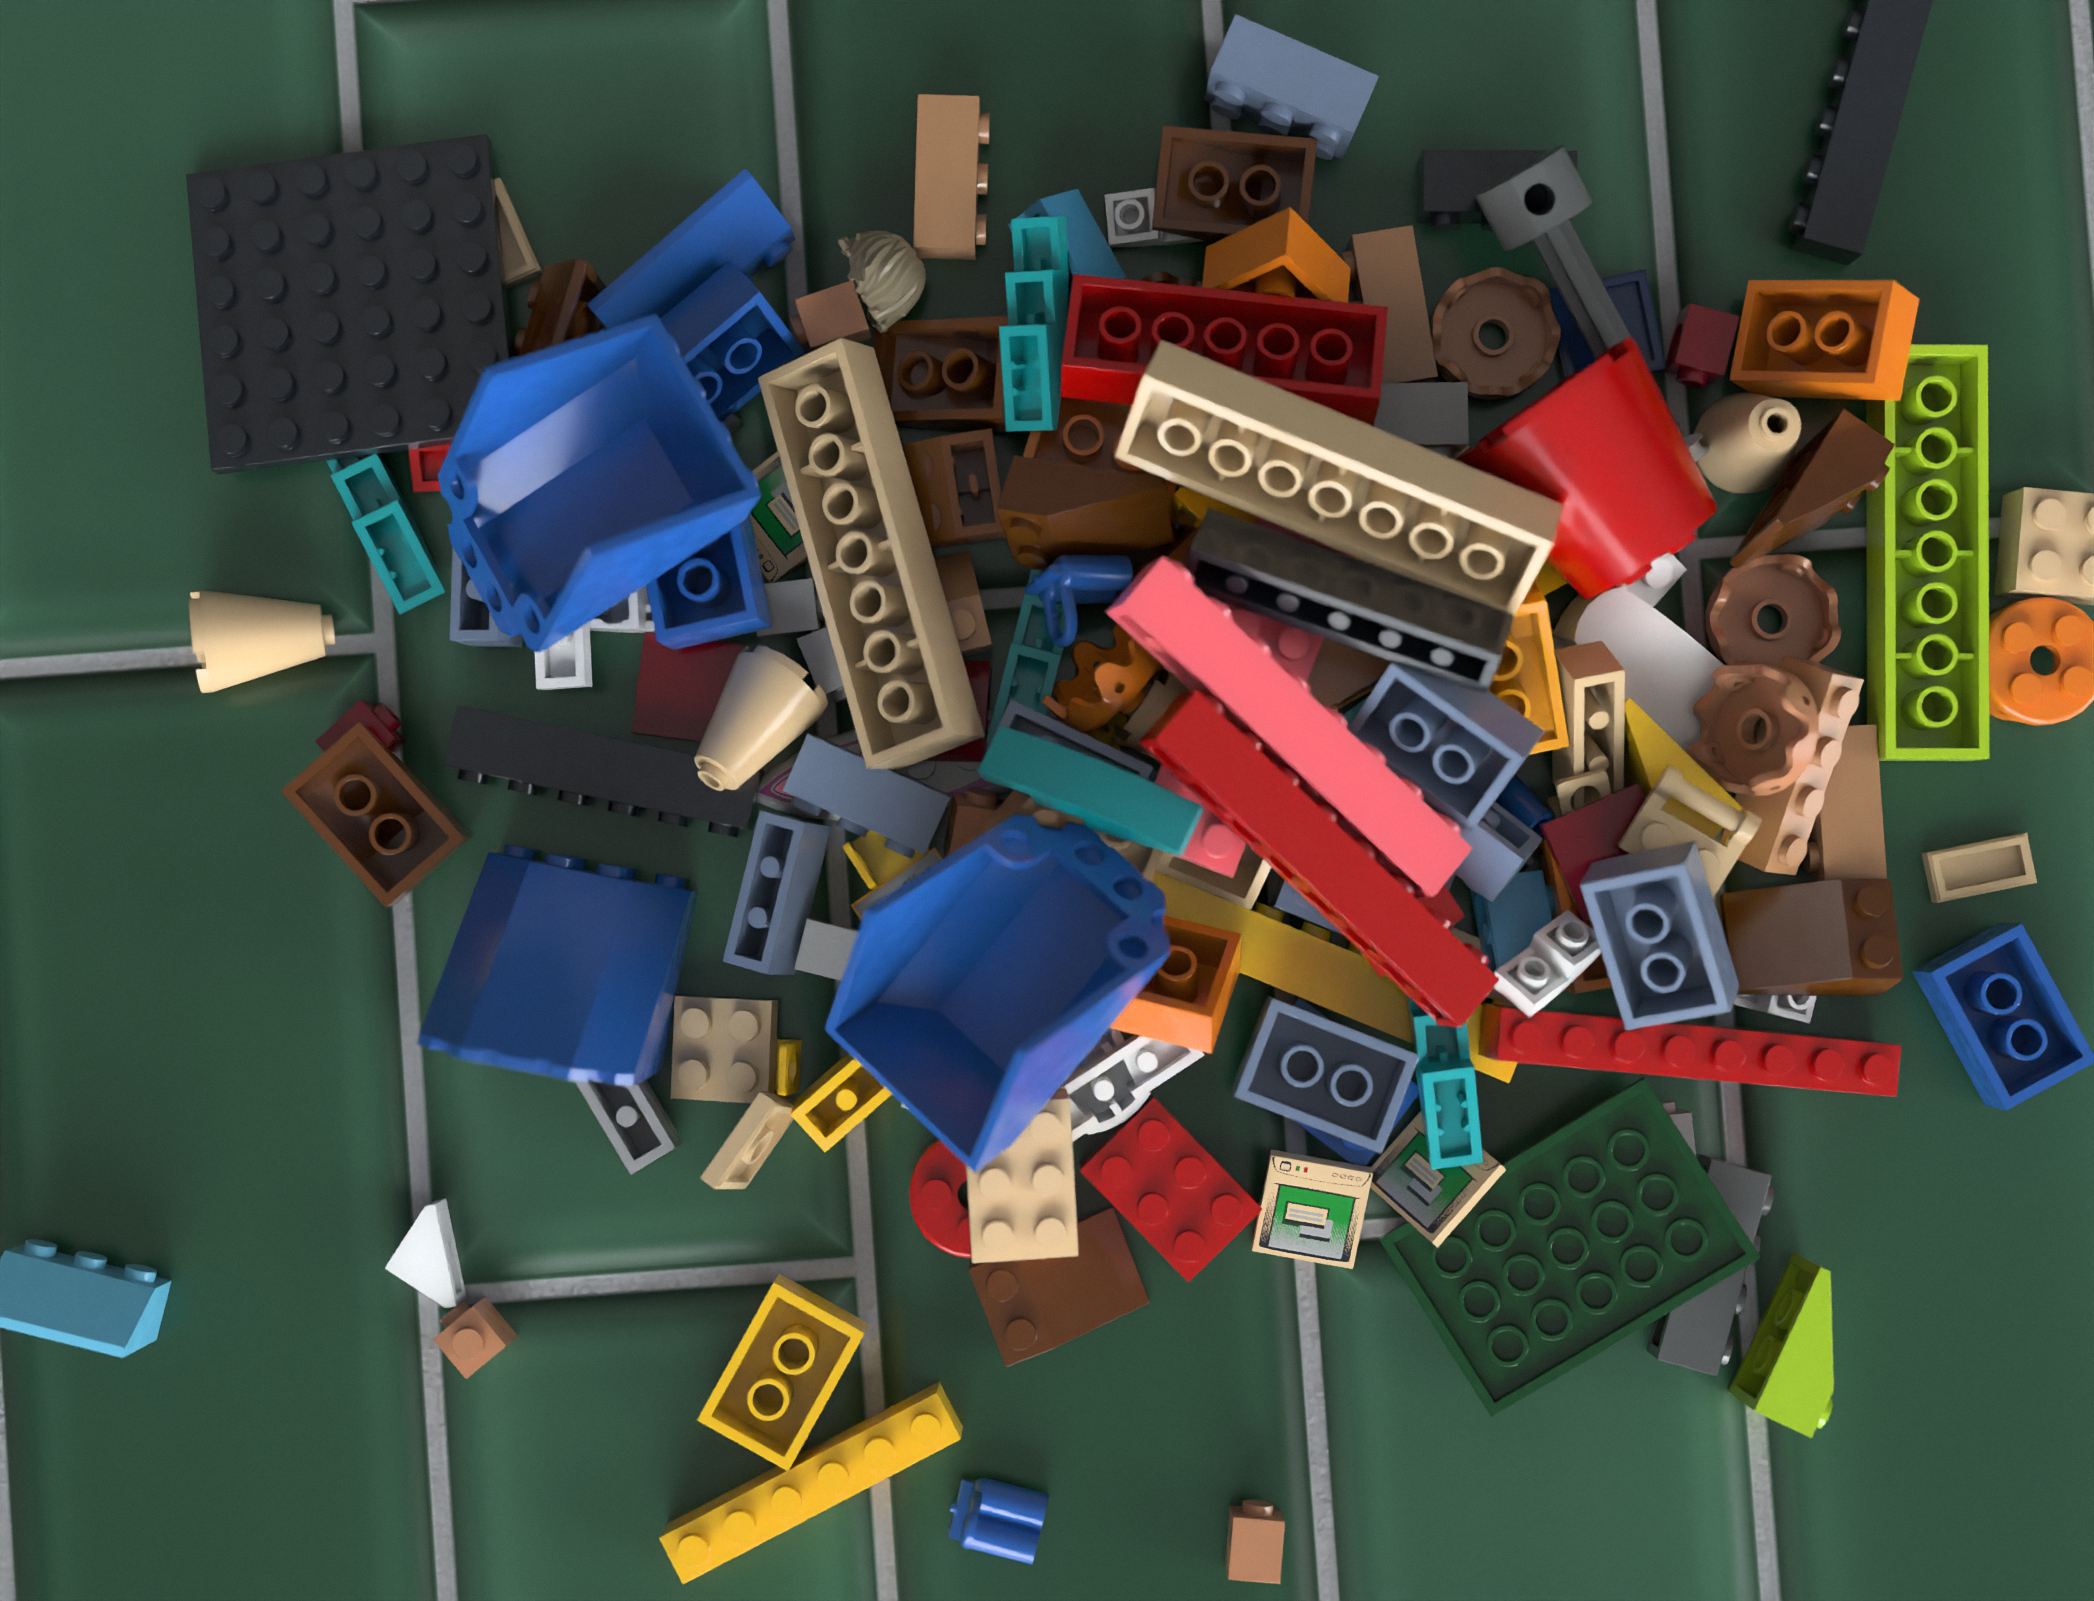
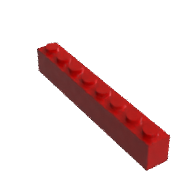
(1320, 858)
(1690, 1051)

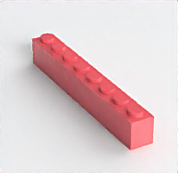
(1216, 657)

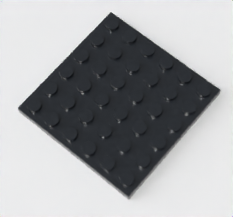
(346, 300)

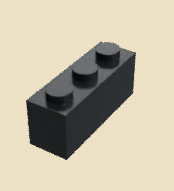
(1453, 177)

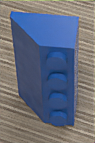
(731, 225)

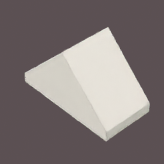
(430, 1257)

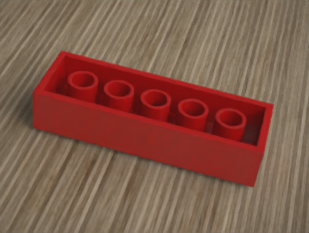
(1294, 343)

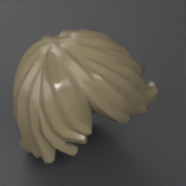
(886, 275)

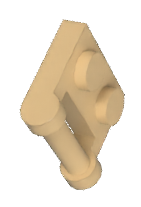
(1657, 828)

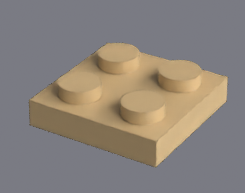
(723, 1048)

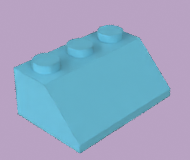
(80, 1298)

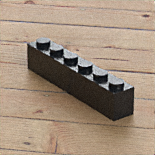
(1858, 128)
(1348, 600)
(595, 766)

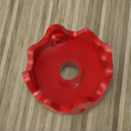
(936, 1199)

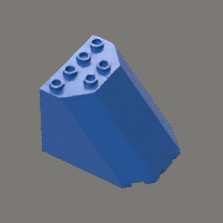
(587, 478)
(563, 969)
(997, 977)

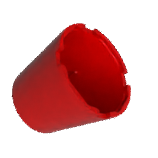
(1614, 464)

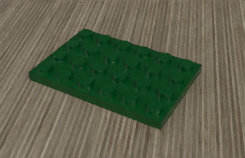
(1573, 1248)

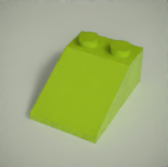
(1791, 1353)

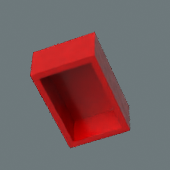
(1170, 1188)

